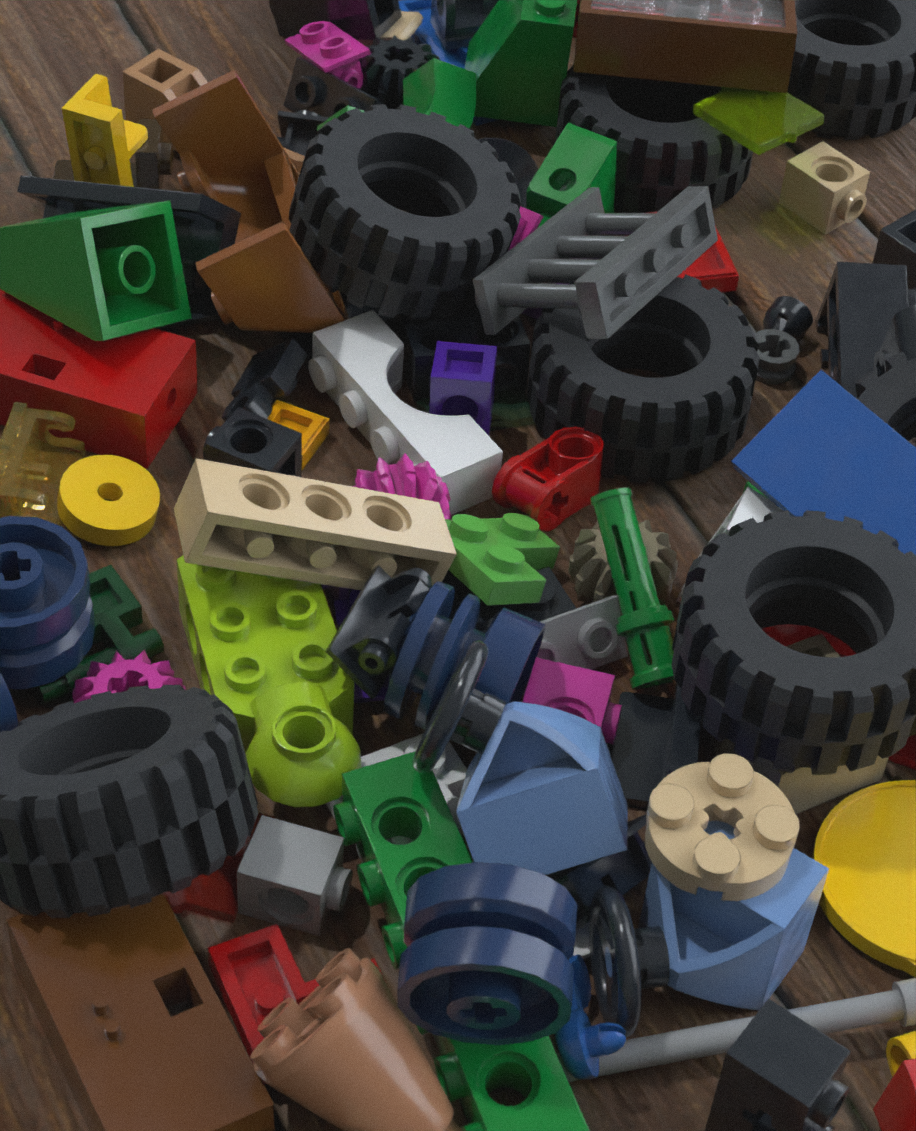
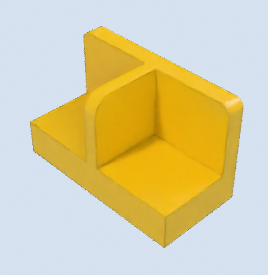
(99, 137)

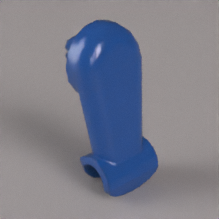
(578, 1040)

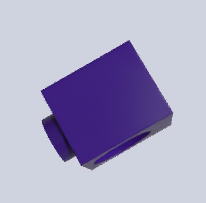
(464, 381)

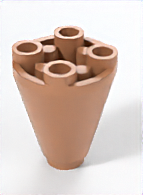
(352, 1055)

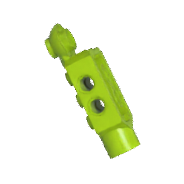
(264, 656)

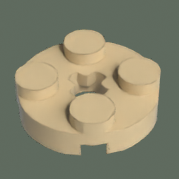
(726, 793)

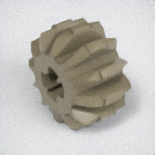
(593, 575)

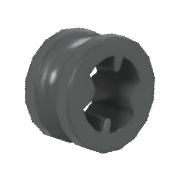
(784, 354)

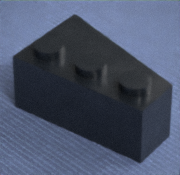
(858, 316)

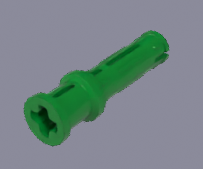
(643, 619)

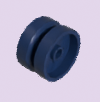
(43, 602)
(488, 954)

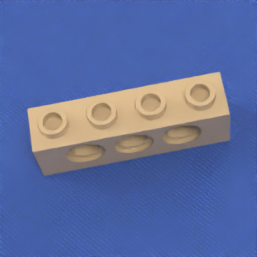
(306, 527)

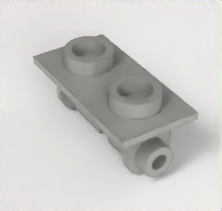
(584, 636)

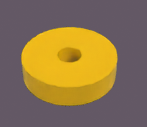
(103, 521)

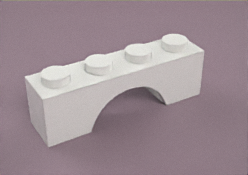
(361, 372)

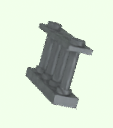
(636, 254)

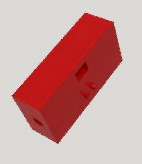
(118, 390)

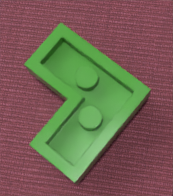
(501, 557)

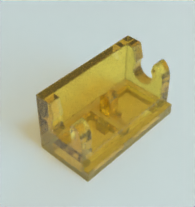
(35, 462)

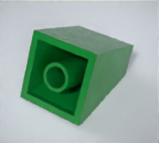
(522, 60)
(99, 269)

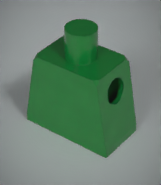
(572, 166)

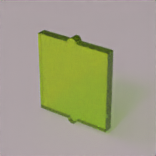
(758, 117)

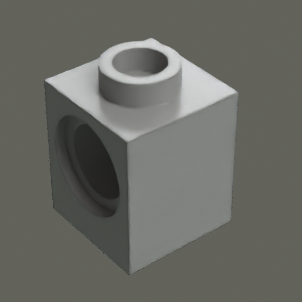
(292, 876)

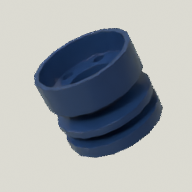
(436, 643)

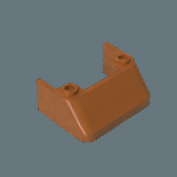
(239, 162)

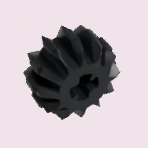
(389, 65)

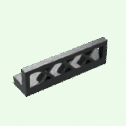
(200, 222)

